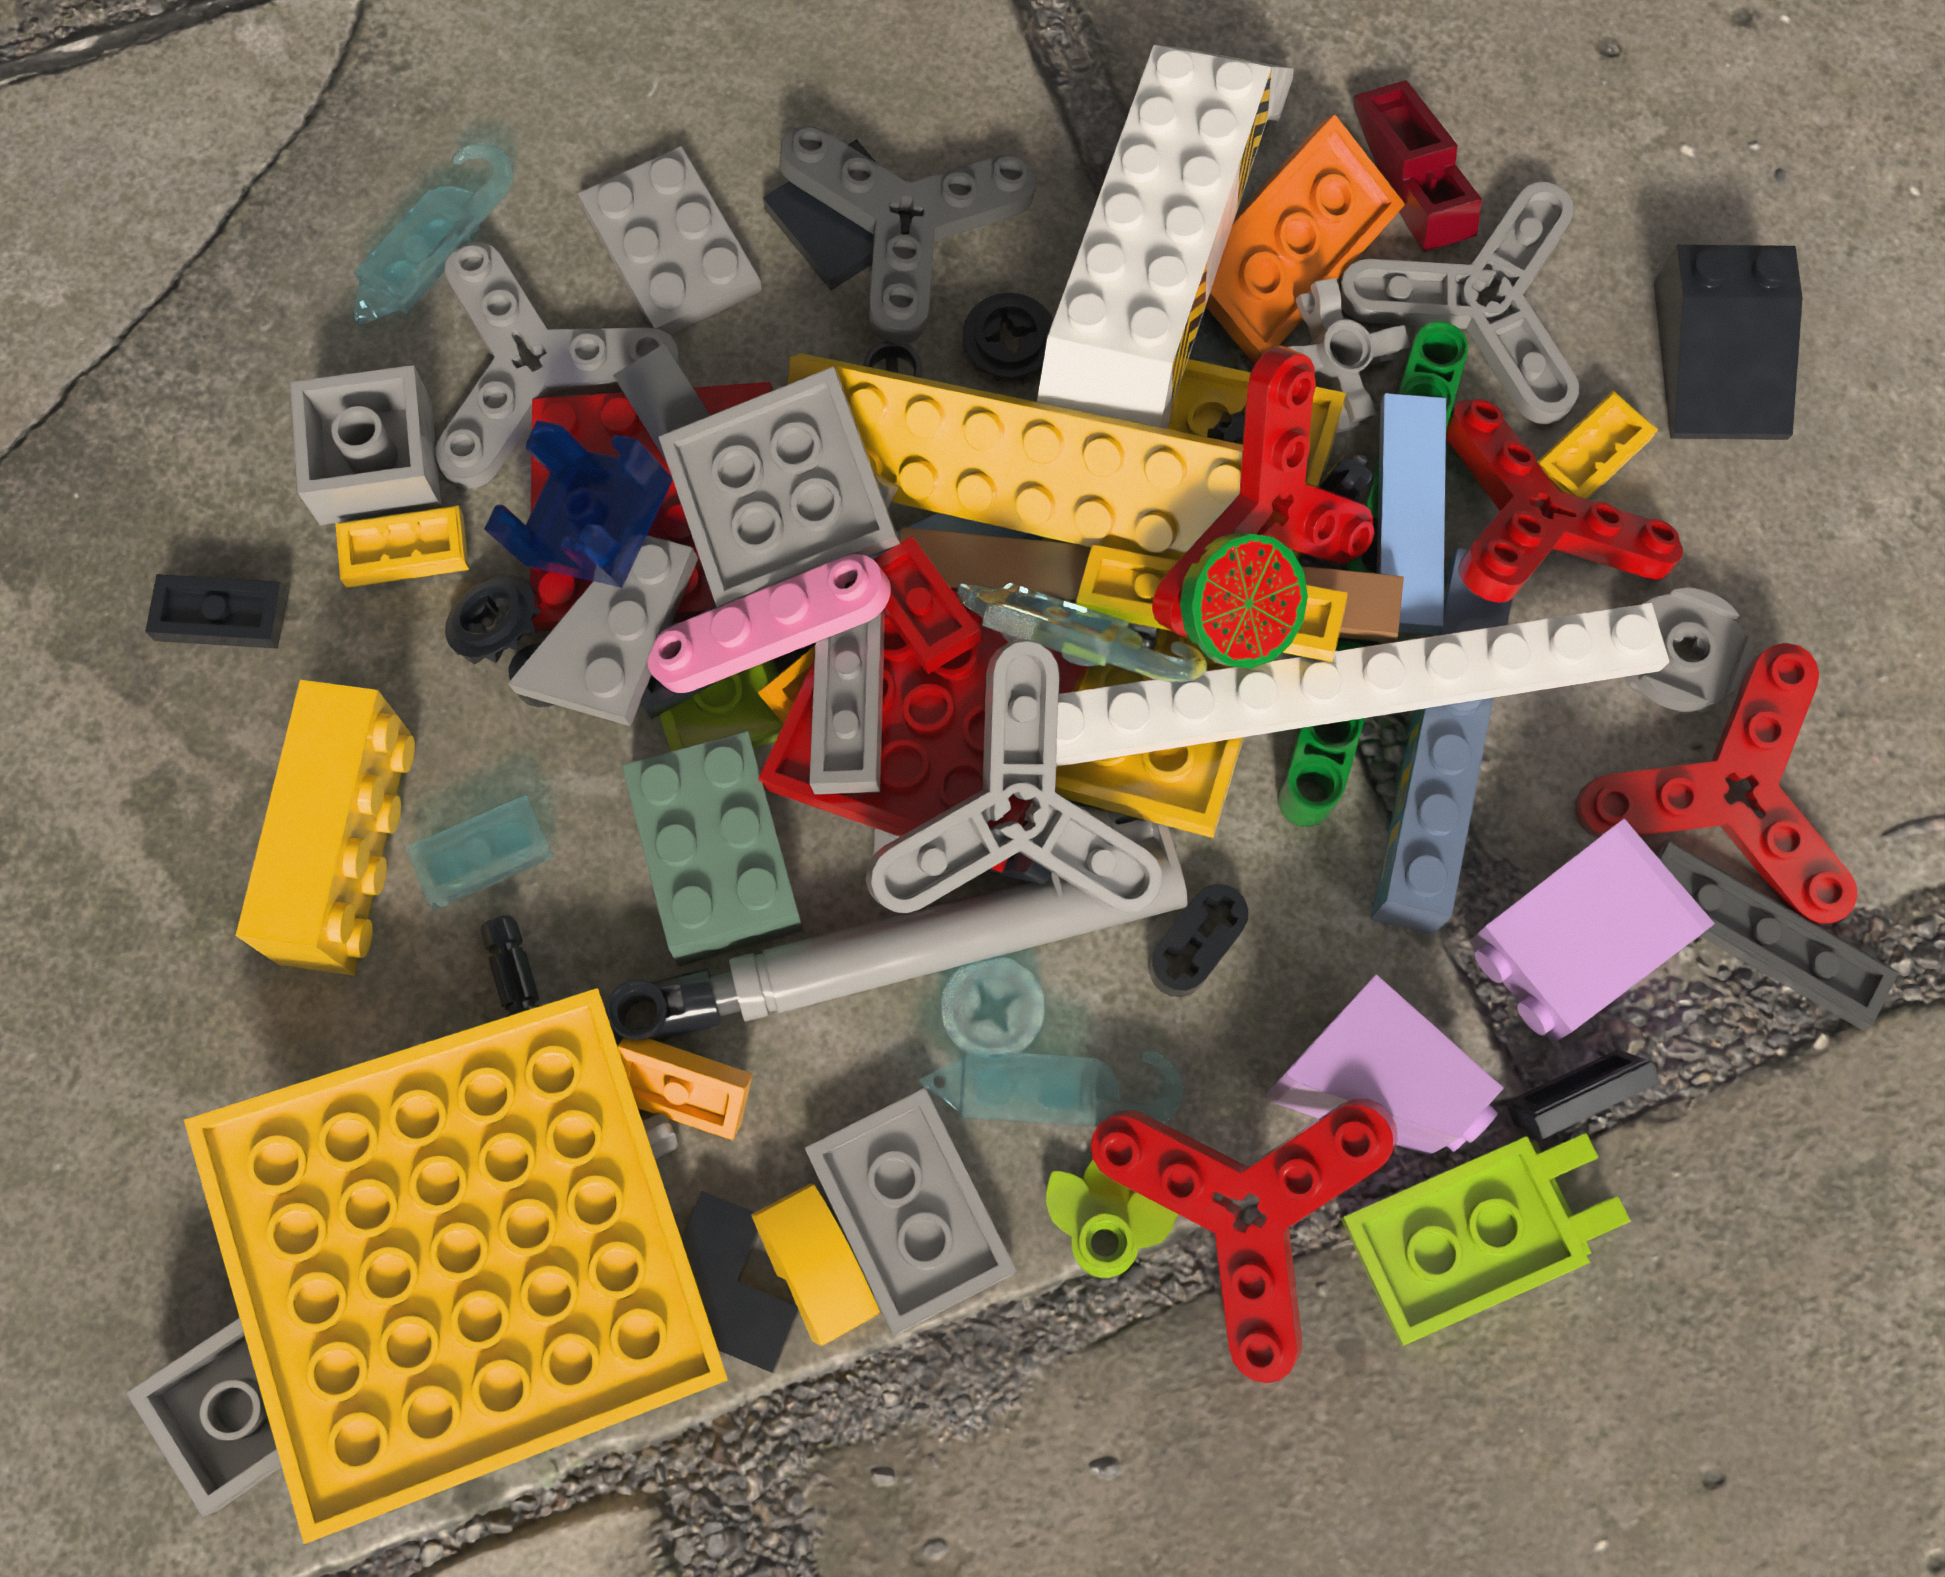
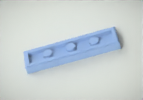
(1413, 506)

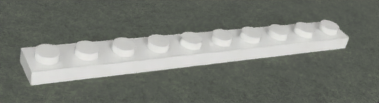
(1358, 683)

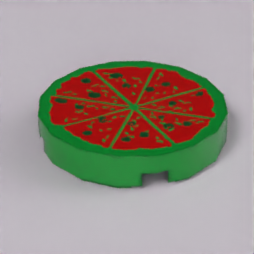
(1244, 600)

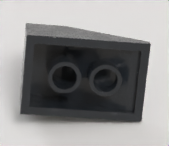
(1730, 340)

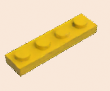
(1126, 582)

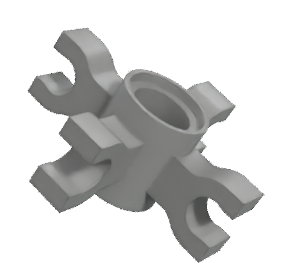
(1351, 344)

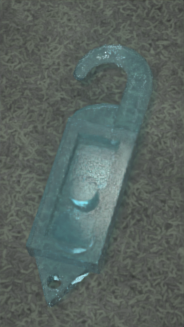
(420, 244)
(1077, 632)
(1046, 1088)

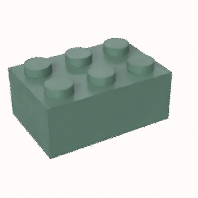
(711, 849)

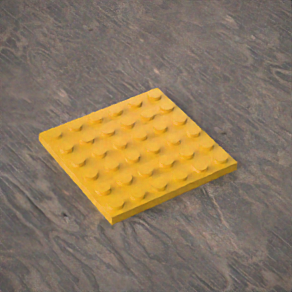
(451, 1260)

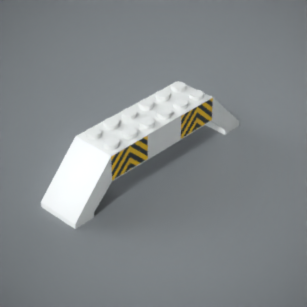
(1158, 234)

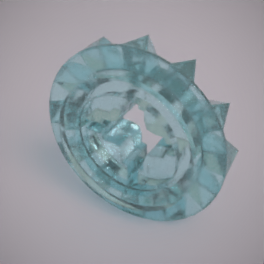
(1001, 979)

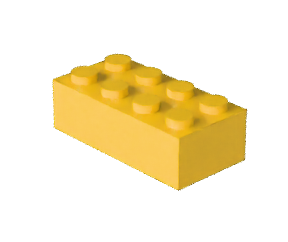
(327, 829)

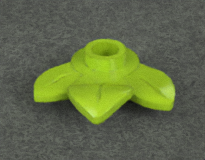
(1102, 1204)

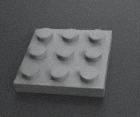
(778, 487)

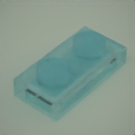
(479, 852)

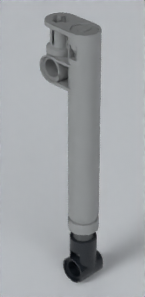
(895, 947)

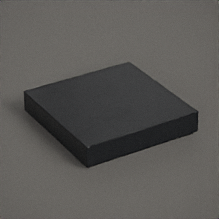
(822, 235)

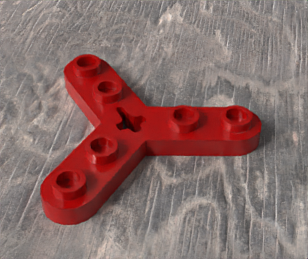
(1273, 484)
(1540, 517)
(1752, 747)
(1290, 1184)

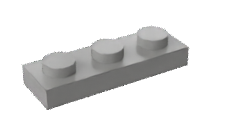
(848, 710)

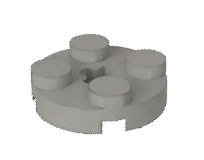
(1716, 637)

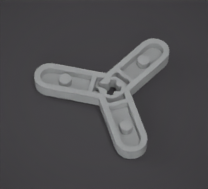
(1507, 327)
(501, 401)
(1020, 762)

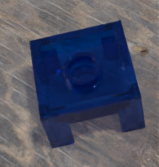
(589, 510)

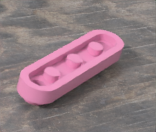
(769, 623)

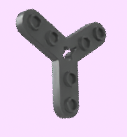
(936, 204)

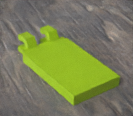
(1477, 1235)

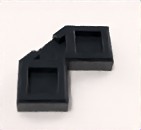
(742, 1318)

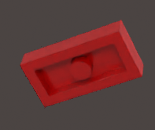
(925, 607)

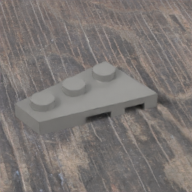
(603, 642)

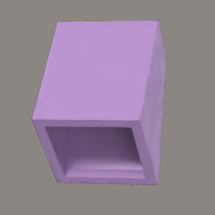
(1589, 932)
(1396, 1058)

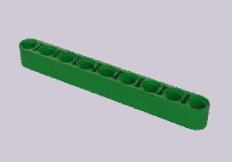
(1310, 756)

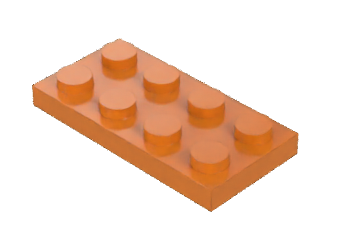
(1297, 231)

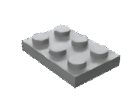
(670, 242)
(910, 1211)

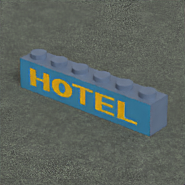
(1437, 785)

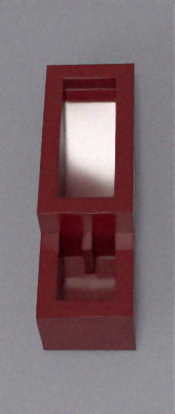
(1419, 165)

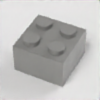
(365, 445)
(210, 1420)

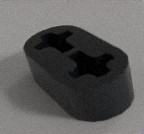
(1186, 931)

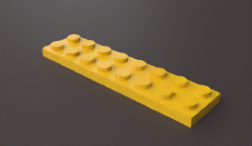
(1036, 462)

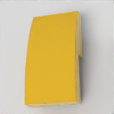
(816, 1264)

